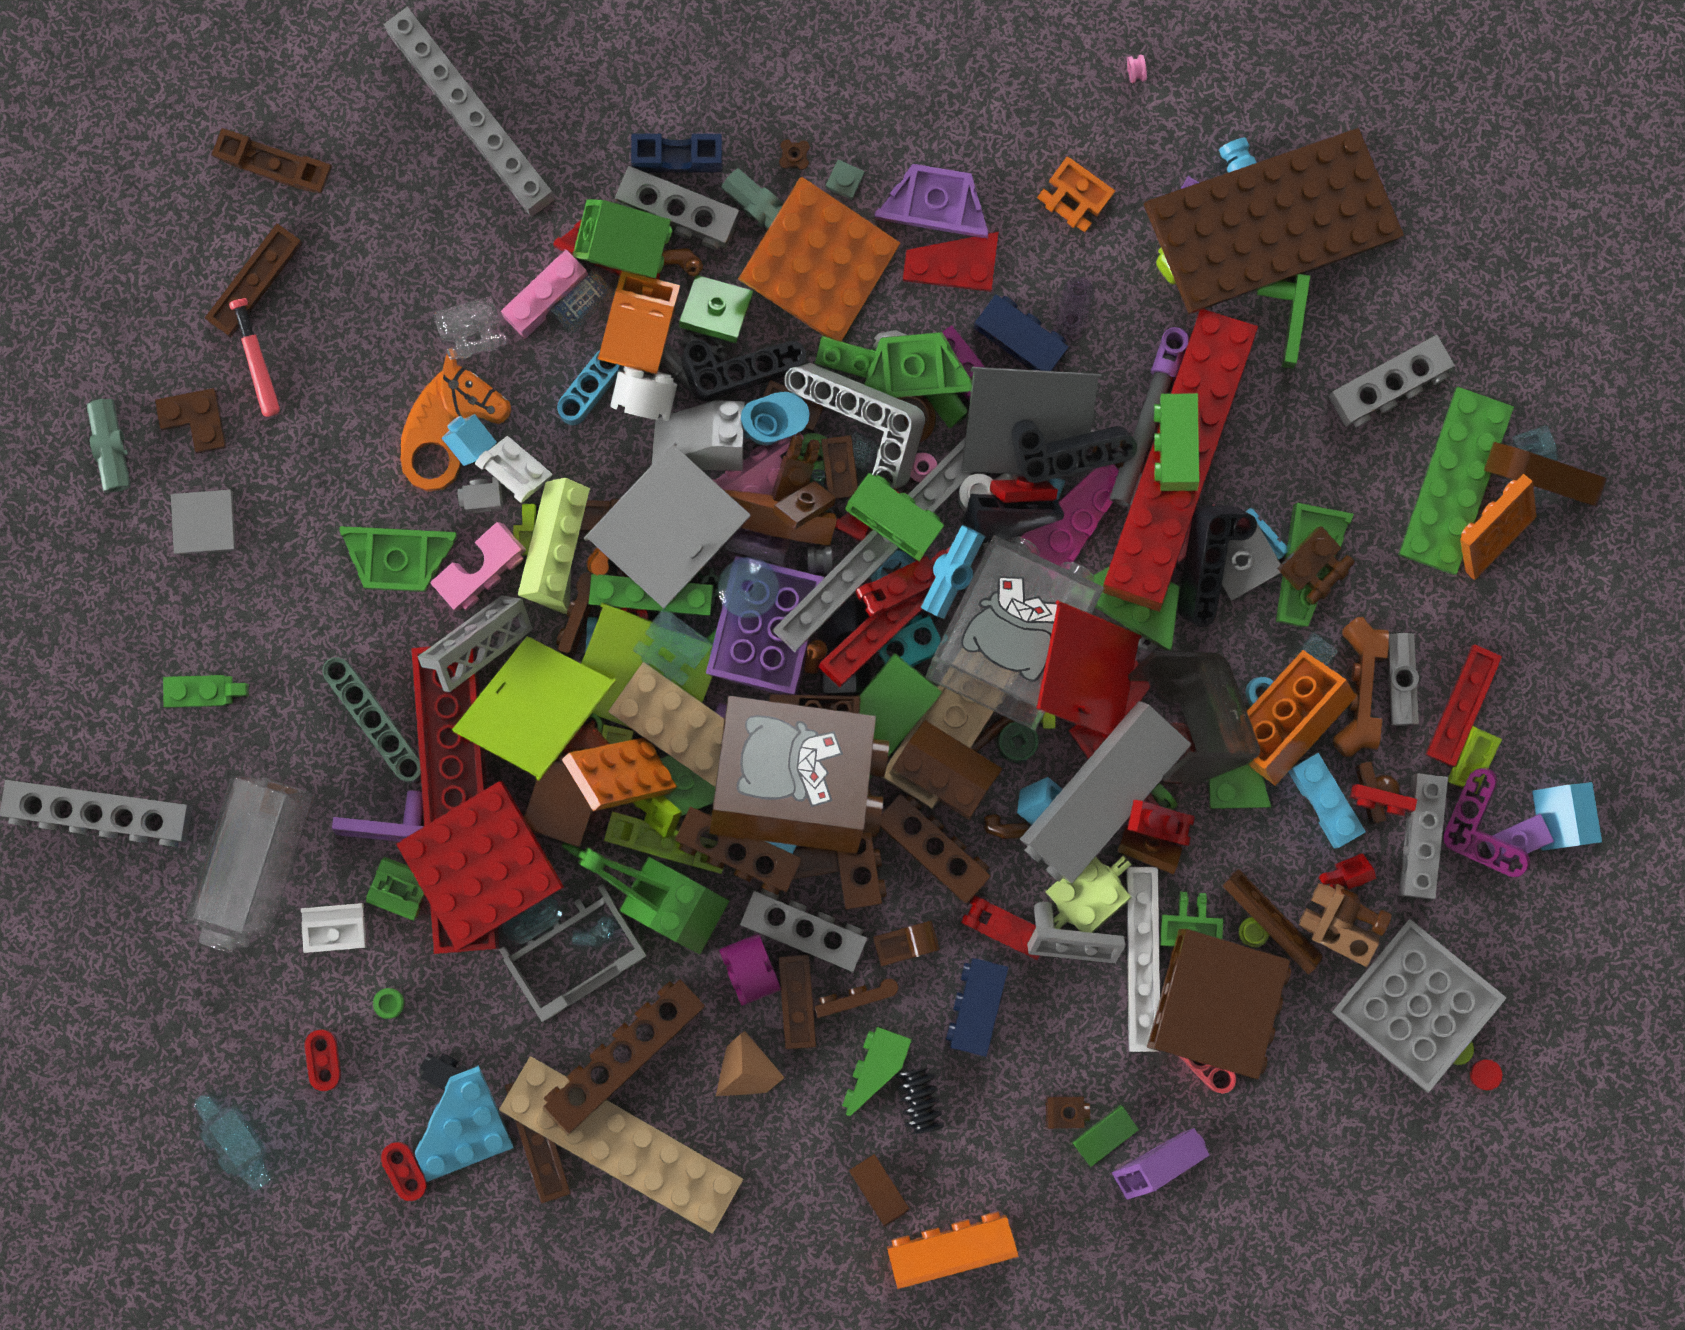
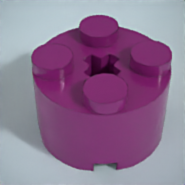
(750, 969)

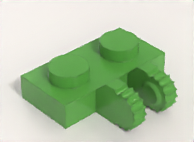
(1171, 923)

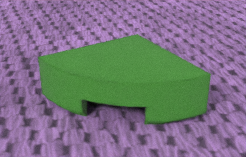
(1163, 797)

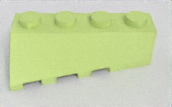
(553, 544)

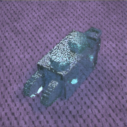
(233, 1140)

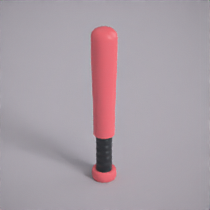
(260, 376)

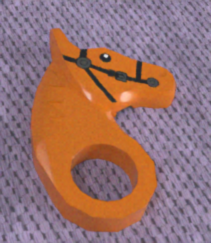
(445, 398)

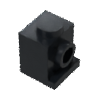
(439, 1069)

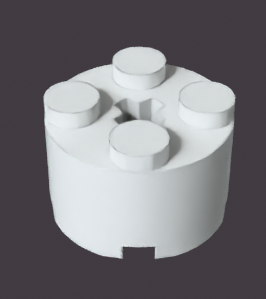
(644, 394)

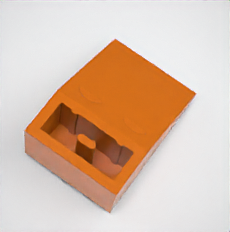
(639, 322)

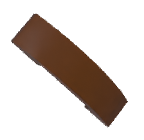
(270, 162)

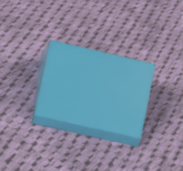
(1569, 814)

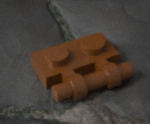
(1309, 558)

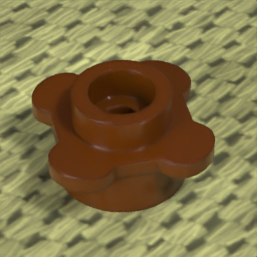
(794, 162)

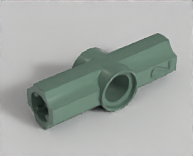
(755, 200)
(108, 445)

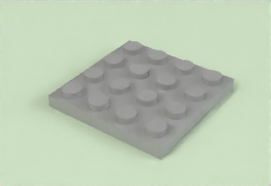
(1418, 1005)

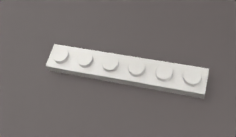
(1142, 954)

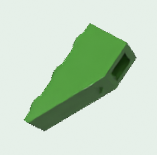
(882, 1062)

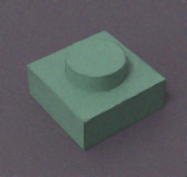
(845, 179)

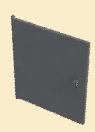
(1000, 398)

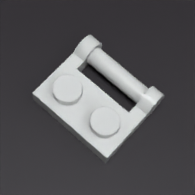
(514, 468)

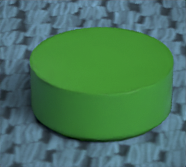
(388, 1003)

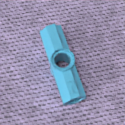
(953, 571)

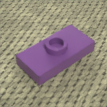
(1526, 835)

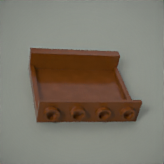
(1219, 1003)

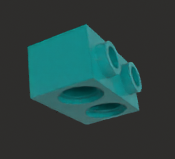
(914, 652)

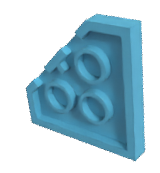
(462, 1127)

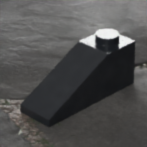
(1006, 520)

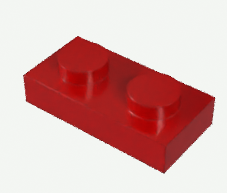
(1395, 803)

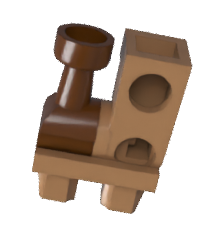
(1336, 923)

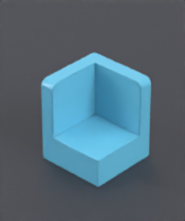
(1036, 798)

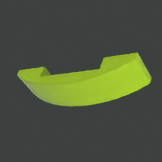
(640, 836)

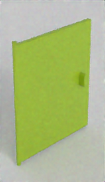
(613, 656)
(536, 710)

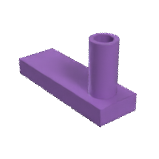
(383, 830)

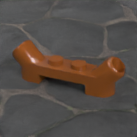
(1363, 730)

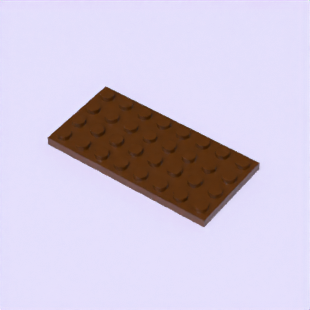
(1273, 220)

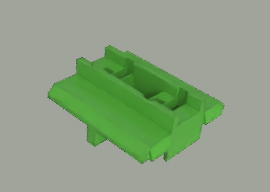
(396, 889)

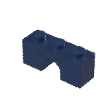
(695, 155)

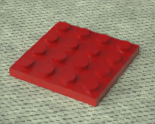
(479, 865)

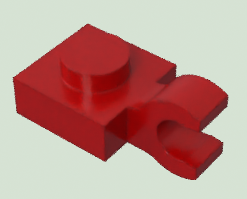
(1350, 872)

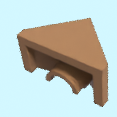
(746, 1069)

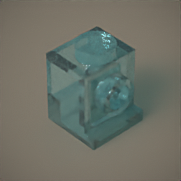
(1537, 440)

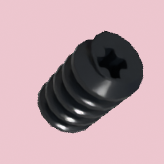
(920, 1101)

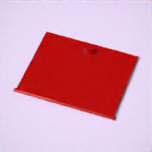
(1087, 669)

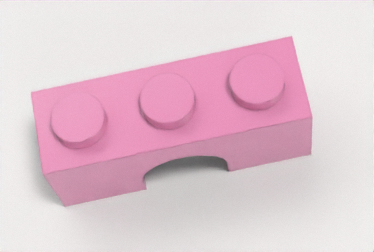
(551, 285)
(500, 552)

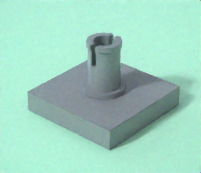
(1249, 564)

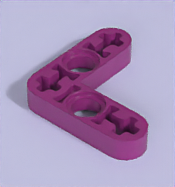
(1475, 836)

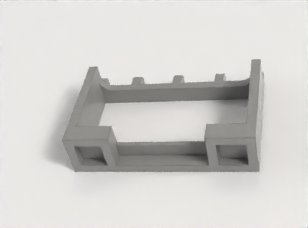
(564, 1001)

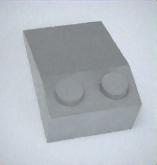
(706, 434)

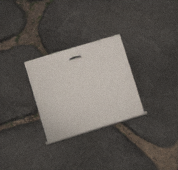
(666, 523)

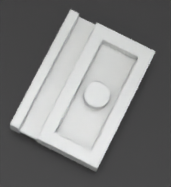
(333, 928)

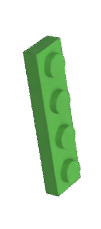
(625, 593)

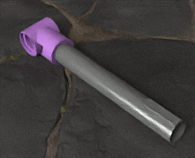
(1164, 372)

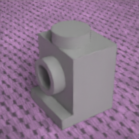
(481, 496)

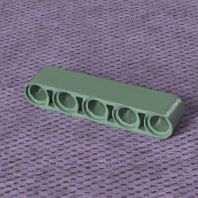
(362, 711)

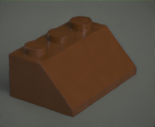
(946, 769)

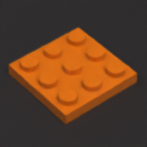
(1498, 526)

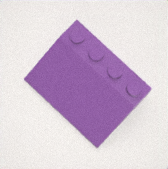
(750, 650)

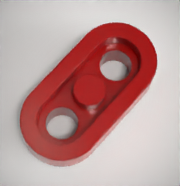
(321, 1060)
(401, 1172)

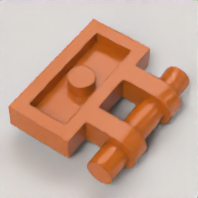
(1080, 186)

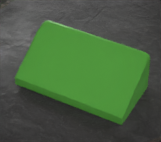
(948, 407)
(1105, 1135)

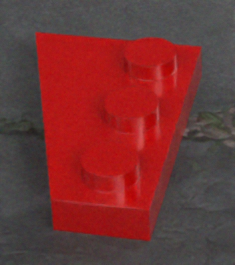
(955, 263)

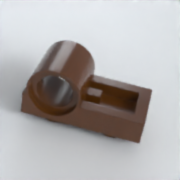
(906, 943)

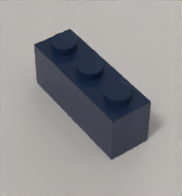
(1021, 335)
(977, 1006)

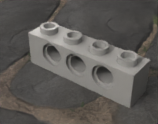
(724, 218)
(1429, 354)
(1423, 837)
(757, 920)

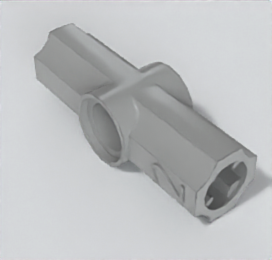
(1402, 699)

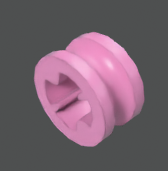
(1136, 68)

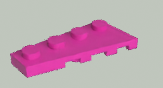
(1082, 511)

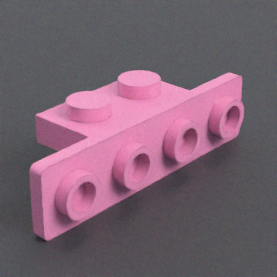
(758, 471)

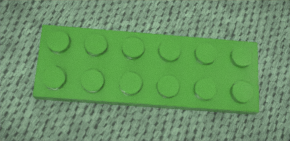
(1455, 480)

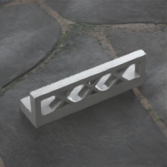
(478, 633)

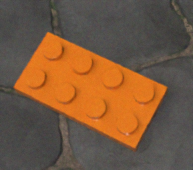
(619, 773)

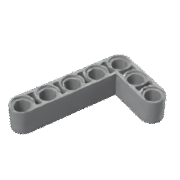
(867, 412)

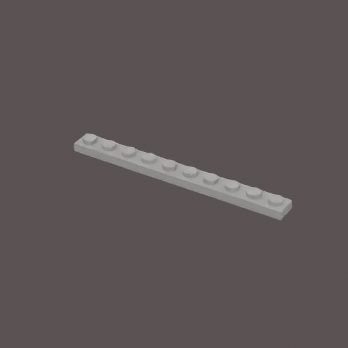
(867, 557)

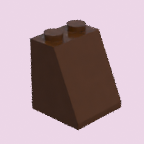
(559, 806)

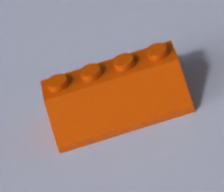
(1296, 713)
(951, 1251)

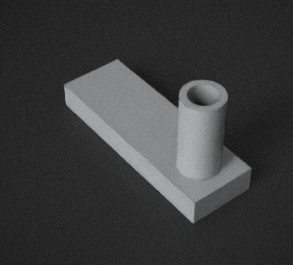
(1069, 943)

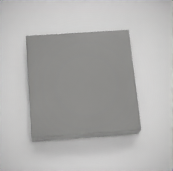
(203, 522)

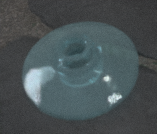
(748, 603)

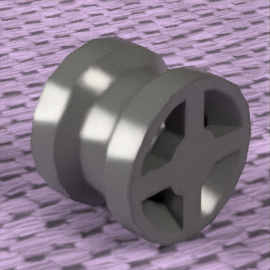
(820, 560)

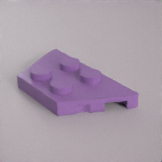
(935, 201)

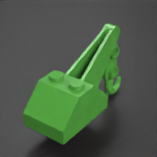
(661, 898)

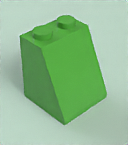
(622, 238)

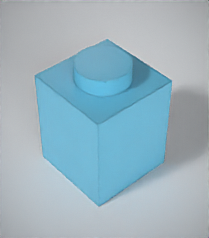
(468, 439)

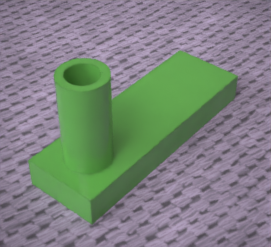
(1297, 293)

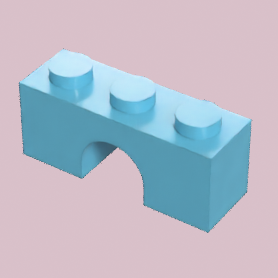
(1329, 802)

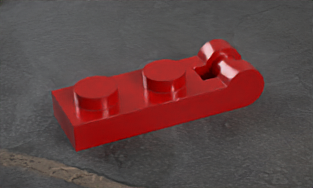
(897, 587)
(1160, 822)
(1001, 925)

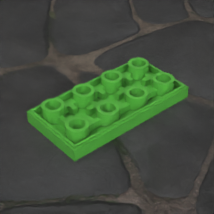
(897, 699)

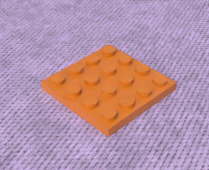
(819, 260)

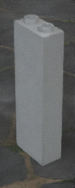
(1103, 792)

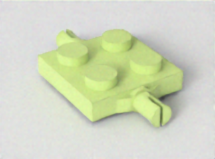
(1091, 897)

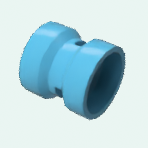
(1237, 154)

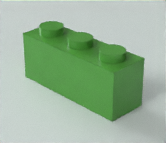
(1177, 442)
(894, 516)

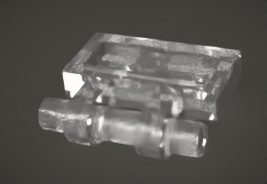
(466, 320)

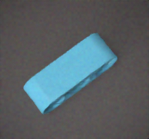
(586, 400)

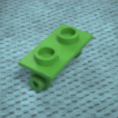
(844, 357)

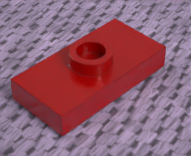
(1023, 490)

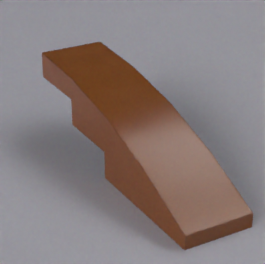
(762, 520)

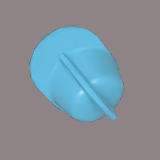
(774, 417)

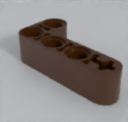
(1545, 473)

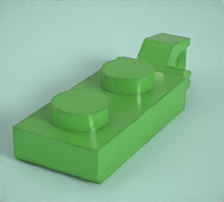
(201, 691)

